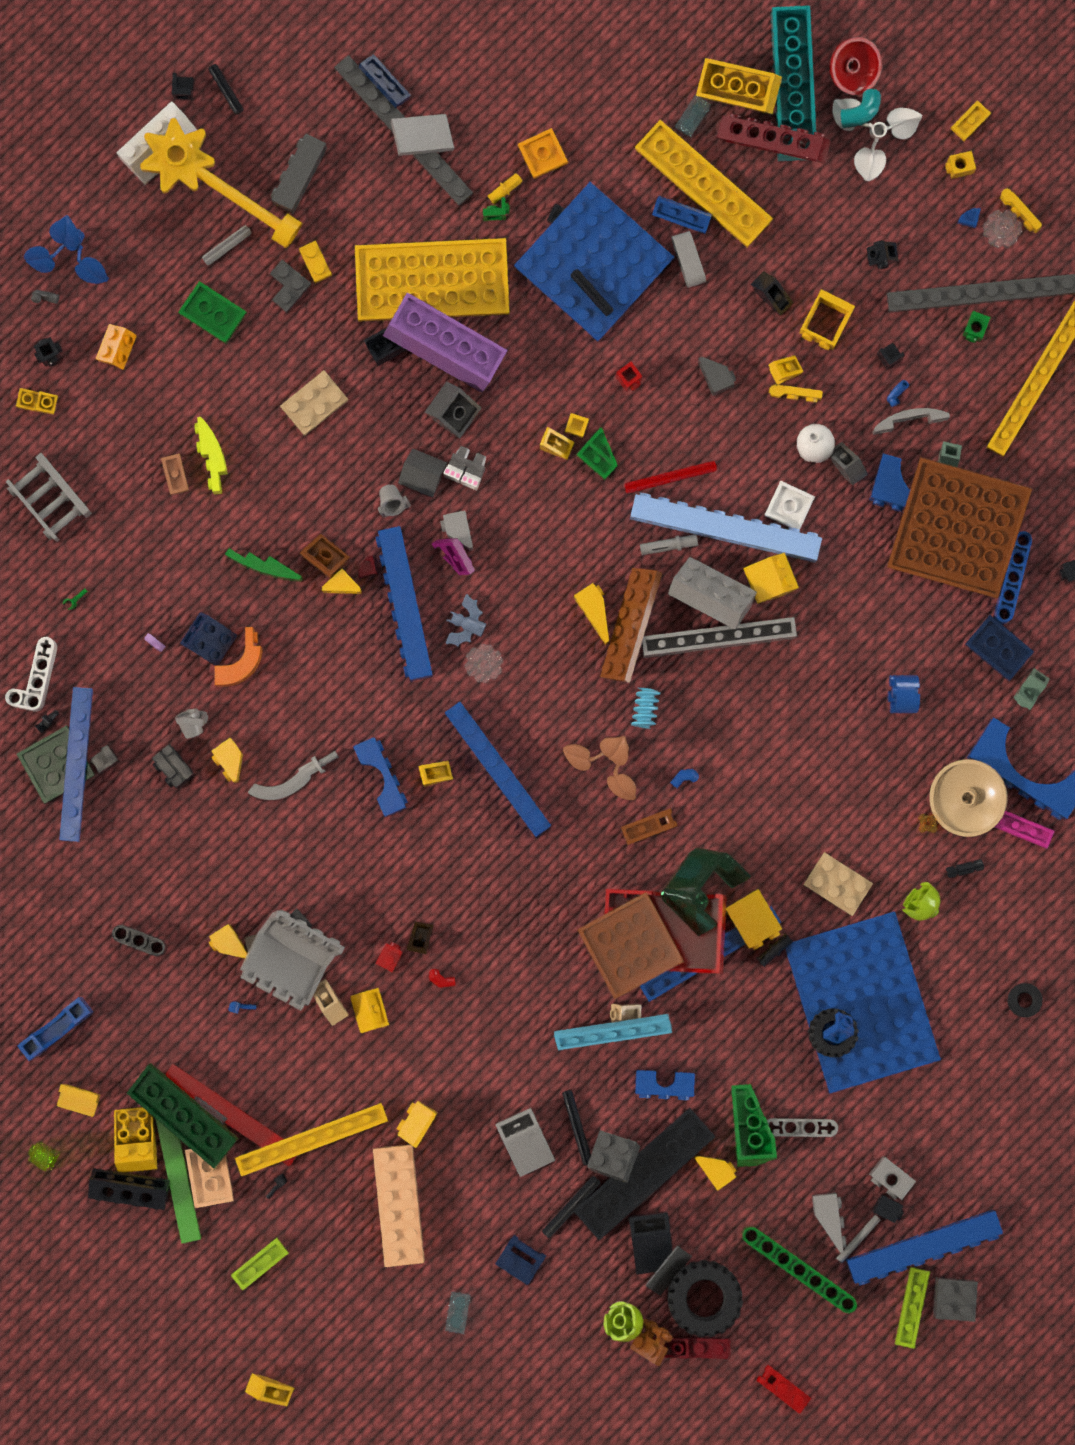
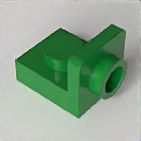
(493, 213)

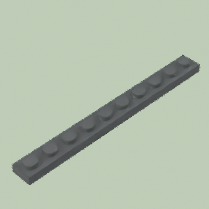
(386, 112)
(981, 293)

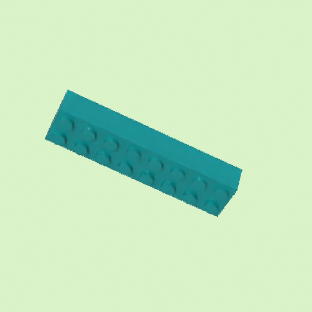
(795, 65)

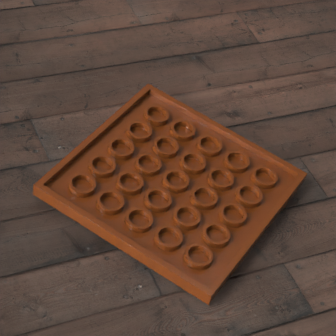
(959, 527)

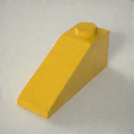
(592, 605)

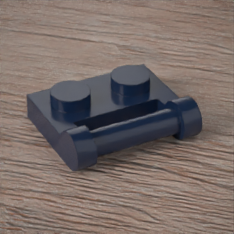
(517, 1265)

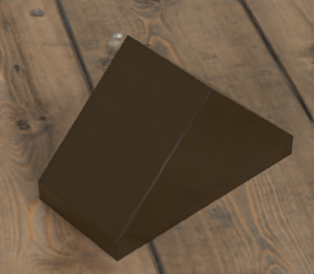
(420, 937)

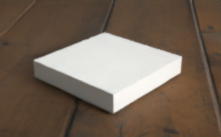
(789, 505)

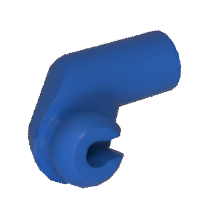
(687, 774)

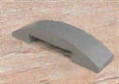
(932, 414)

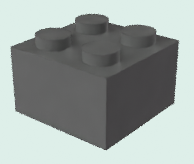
(613, 1156)
(955, 1299)

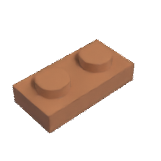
(175, 474)

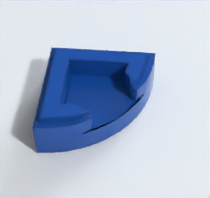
(970, 217)

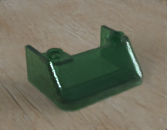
(684, 890)

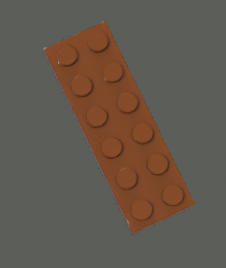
(631, 625)

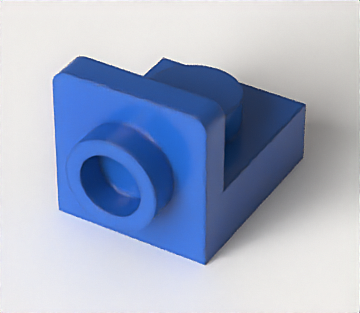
(841, 1030)

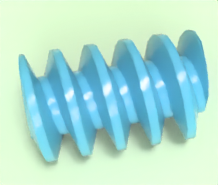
(645, 708)

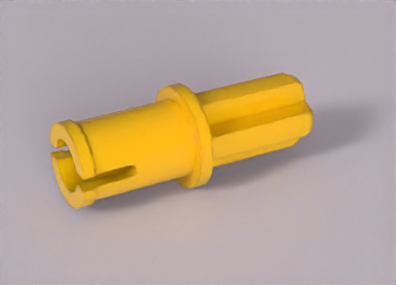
(505, 188)

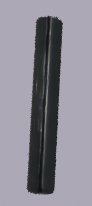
(577, 1126)
(566, 1212)

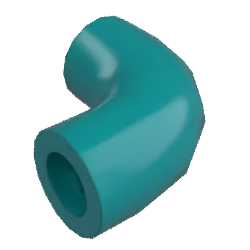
(864, 112)

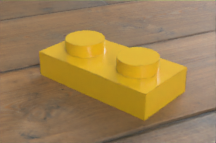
(970, 120)
(315, 262)

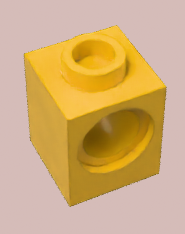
(968, 162)

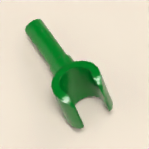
(76, 598)

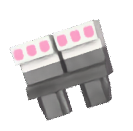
(458, 465)

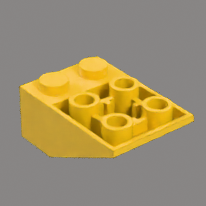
(134, 1140)

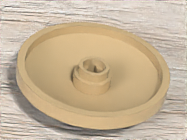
(968, 797)

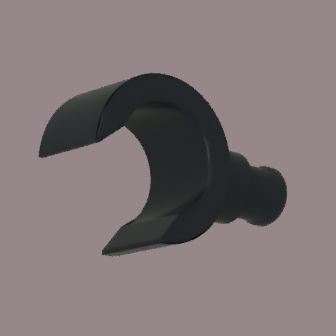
(47, 721)

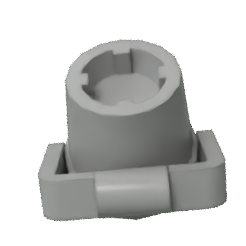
(391, 501)
(192, 722)

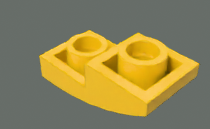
(36, 401)

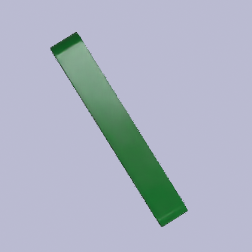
(808, 1271)

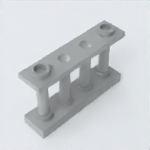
(66, 495)

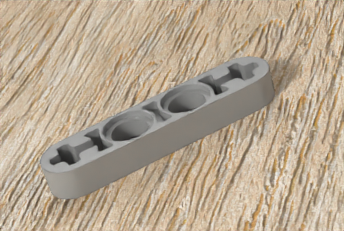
(800, 1123)

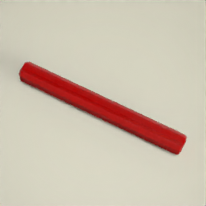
(670, 477)

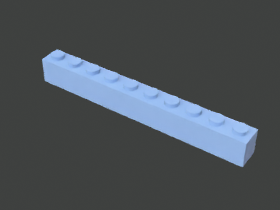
(726, 528)

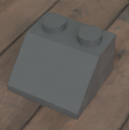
(453, 409)

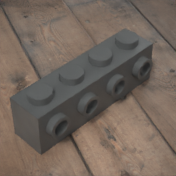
(299, 173)

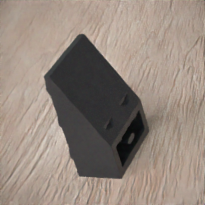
(650, 1240)

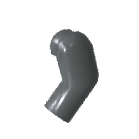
(39, 295)

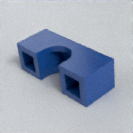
(647, 1085)

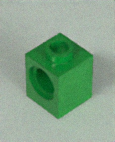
(980, 320)

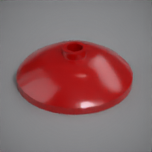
(864, 69)

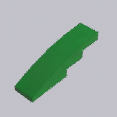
(270, 567)

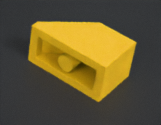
(228, 942)
(717, 1170)
(269, 1390)

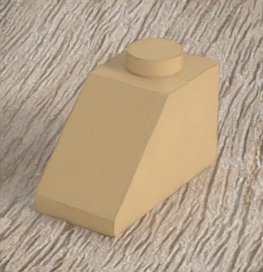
(329, 1003)

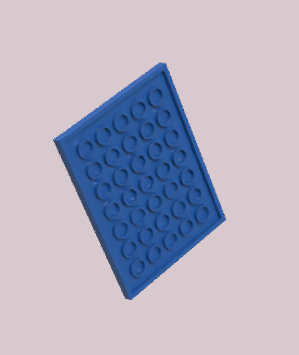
(872, 979)

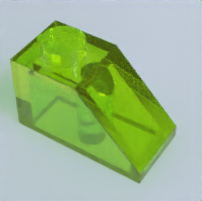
(43, 1156)

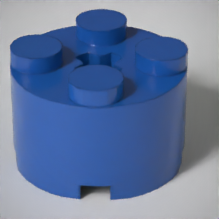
(904, 694)

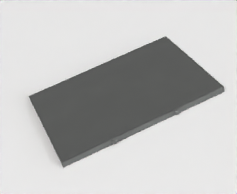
(670, 1267)

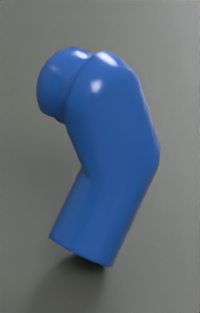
(897, 390)

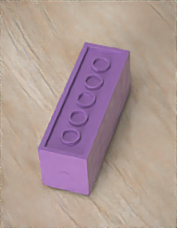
(445, 342)

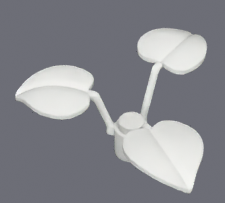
(902, 123)

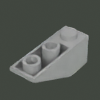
(826, 1211)

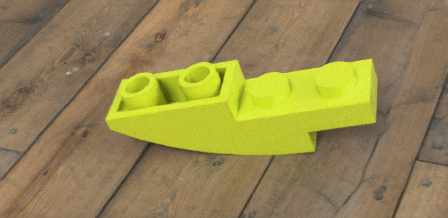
(210, 448)

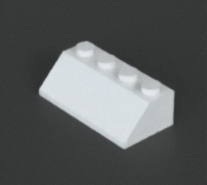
(137, 149)

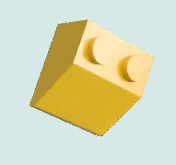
(771, 578)
(416, 1124)

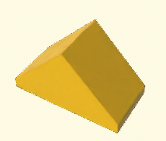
(556, 444)
(341, 584)
(435, 773)

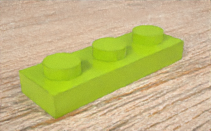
(259, 1264)

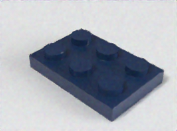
(999, 648)

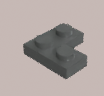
(293, 286)

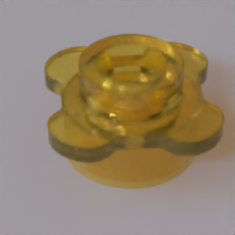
(931, 827)

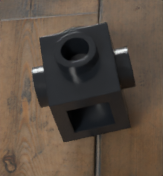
(882, 254)
(43, 347)

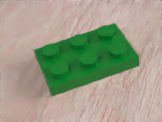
(212, 312)

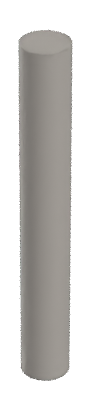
(858, 1239)

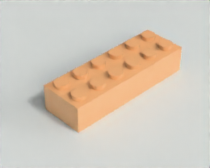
(398, 1205)

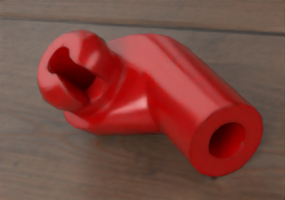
(441, 982)

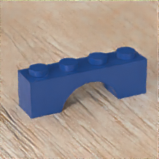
(370, 754)
(55, 1029)

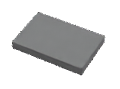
(422, 134)

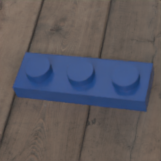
(681, 214)

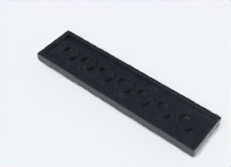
(651, 1169)

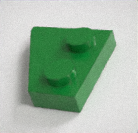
(598, 455)

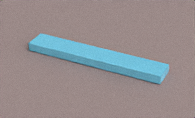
(613, 1032)

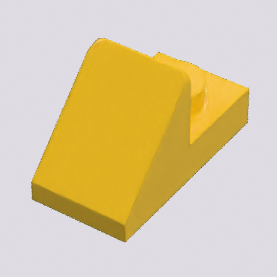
(785, 369)

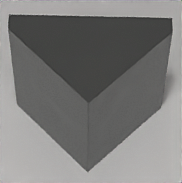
(422, 472)

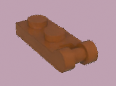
(648, 827)

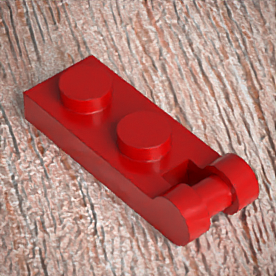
(784, 1389)

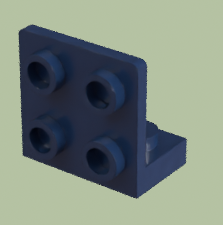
(208, 639)

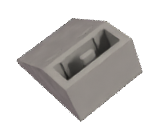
(525, 1142)

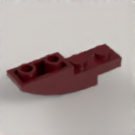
(698, 1347)

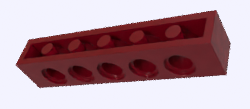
(815, 152)

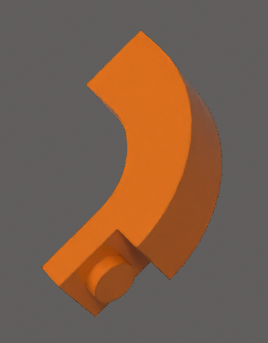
(245, 667)

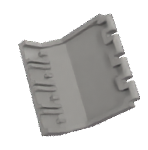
(289, 958)

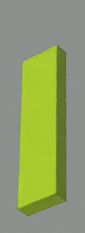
(912, 1307)

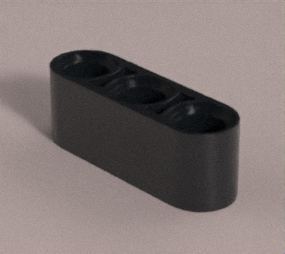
(130, 938)

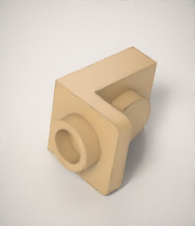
(625, 1012)

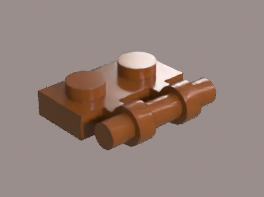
(648, 1347)

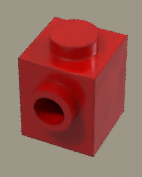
(629, 377)

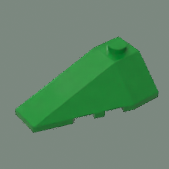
(753, 1137)

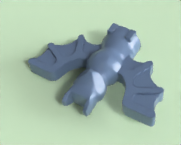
(470, 624)

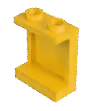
(754, 919)

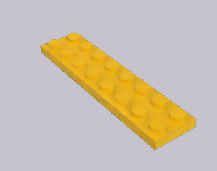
(703, 183)

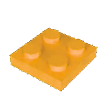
(542, 153)

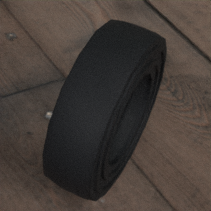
(1036, 1000)

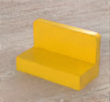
(369, 1010)
(78, 1100)

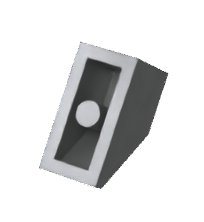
(716, 375)
(848, 463)

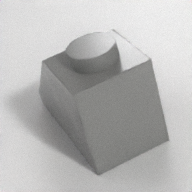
(457, 527)

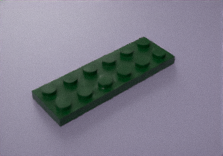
(182, 1115)

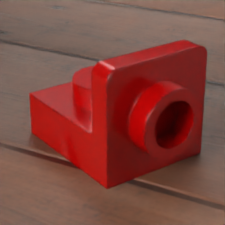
(389, 956)

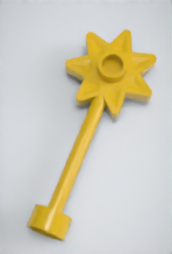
(180, 159)

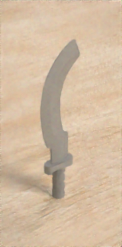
(295, 782)

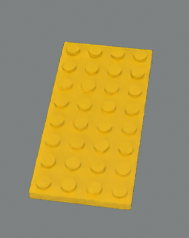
(448, 275)

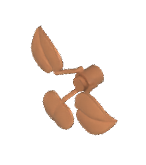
(617, 751)

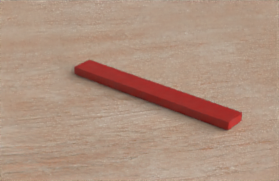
(235, 1116)

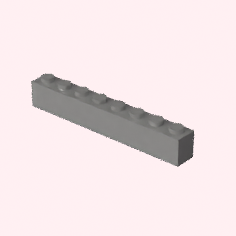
(718, 637)

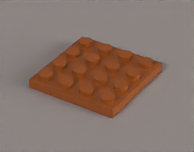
(630, 945)

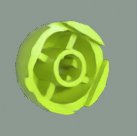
(922, 903)
(623, 1322)

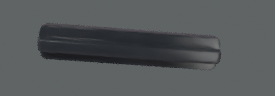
(226, 89)
(591, 292)

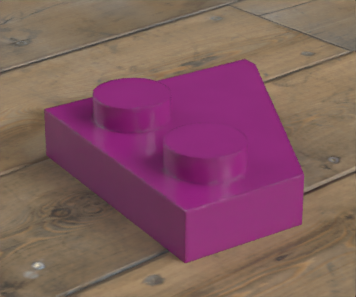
(455, 555)

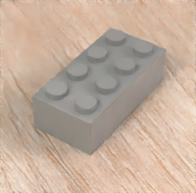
(712, 593)

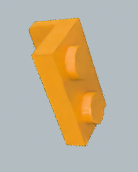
(116, 346)

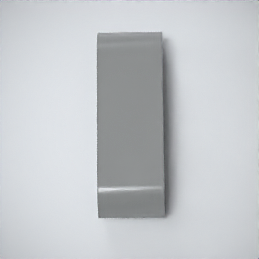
(688, 259)

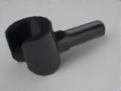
(280, 1181)

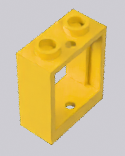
(835, 303)

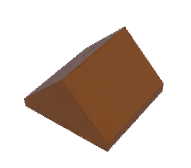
(325, 556)

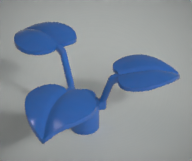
(65, 233)

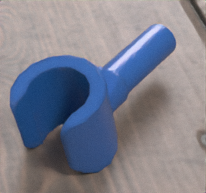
(234, 1007)

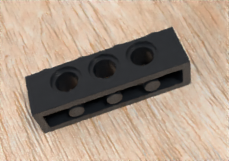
(142, 1192)

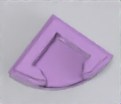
(154, 642)

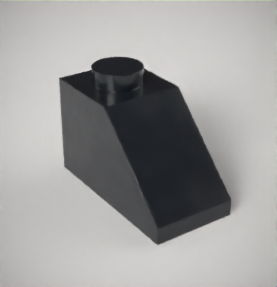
(772, 292)

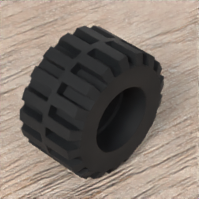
(820, 1044)

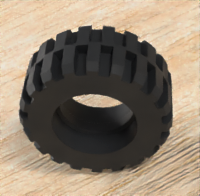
(731, 1298)

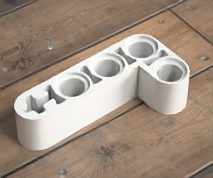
(36, 673)

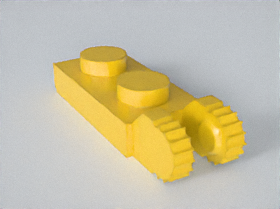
(1021, 210)
(795, 392)

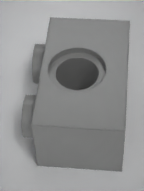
(903, 1181)

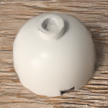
(815, 443)

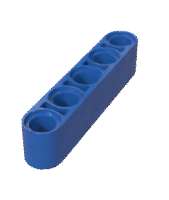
(1013, 587)

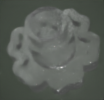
(1002, 228)
(484, 663)

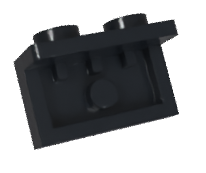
(382, 348)

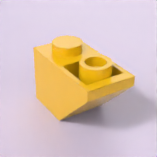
(230, 758)

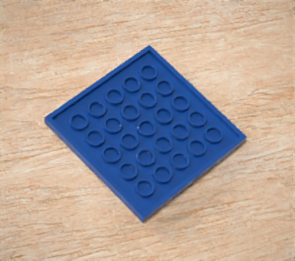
(605, 248)

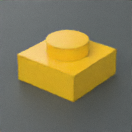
(576, 425)

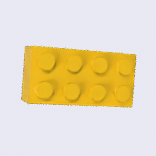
(739, 86)

